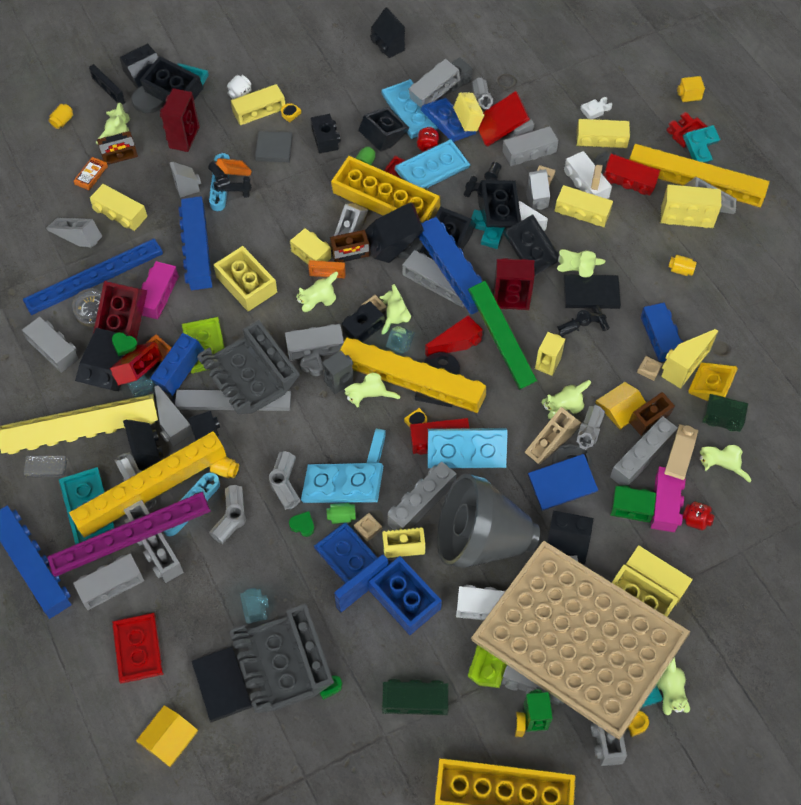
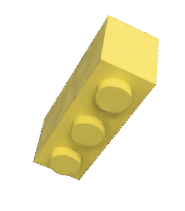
(258, 104)
(603, 133)
(583, 206)
(118, 207)
(659, 572)

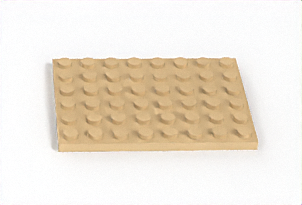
(581, 638)

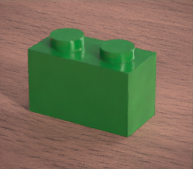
(633, 503)
(537, 711)

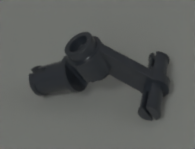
(491, 174)
(223, 183)
(584, 319)

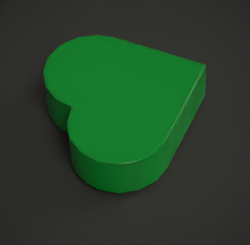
(123, 344)
(302, 523)
(332, 689)

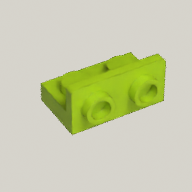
(486, 669)

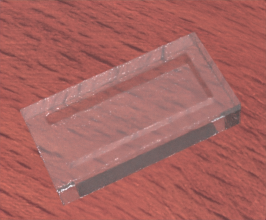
(45, 466)

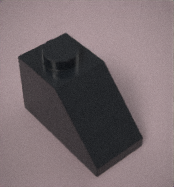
(204, 424)

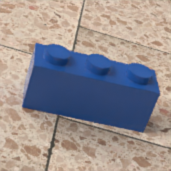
(660, 329)
(177, 364)

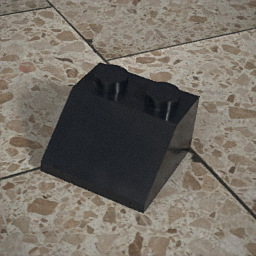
(388, 34)
(138, 62)
(382, 128)
(143, 443)
(570, 534)

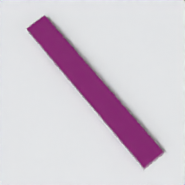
(128, 534)

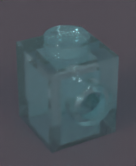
(400, 340)
(141, 387)
(254, 605)

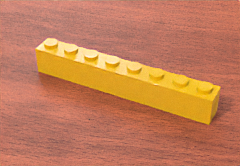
(683, 170)
(415, 375)
(148, 484)

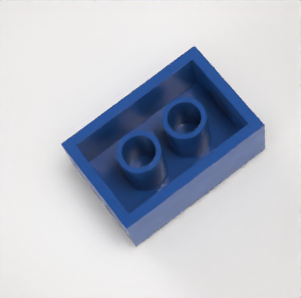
(405, 595)

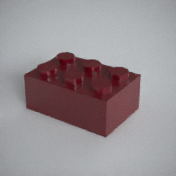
(180, 120)
(513, 283)
(120, 308)

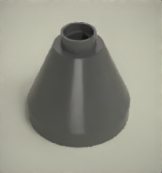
(482, 525)

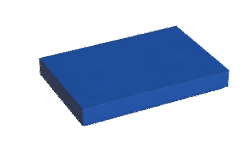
(445, 118)
(562, 482)
(345, 552)
(358, 584)

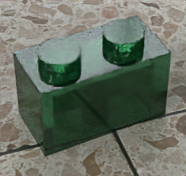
(725, 413)

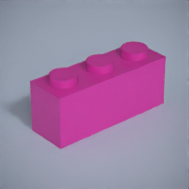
(159, 286)
(667, 502)

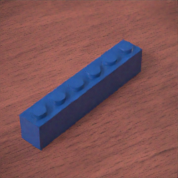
(196, 243)
(450, 261)
(31, 565)

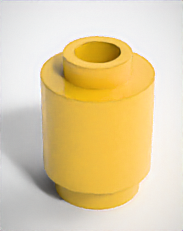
(60, 116)
(682, 265)
(225, 467)

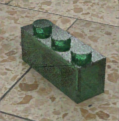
(415, 697)

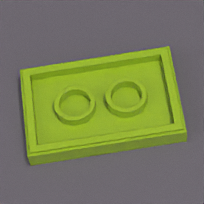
(208, 335)

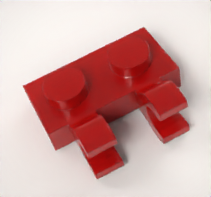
(688, 125)

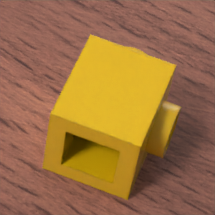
(691, 89)

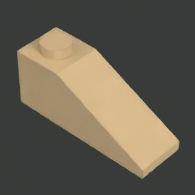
(553, 435)
(681, 452)

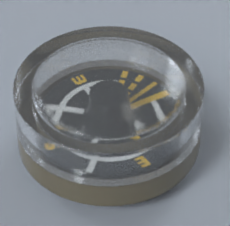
(86, 306)

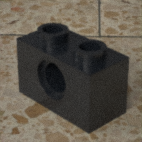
(324, 133)
(366, 312)

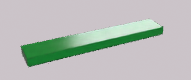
(502, 335)

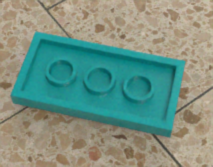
(78, 490)

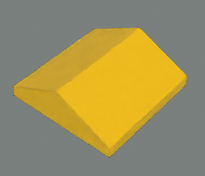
(712, 379)
(621, 403)
(167, 735)

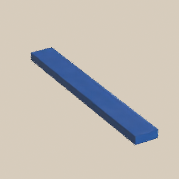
(92, 276)

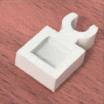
(595, 109)

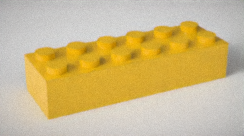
(381, 190)
(500, 785)

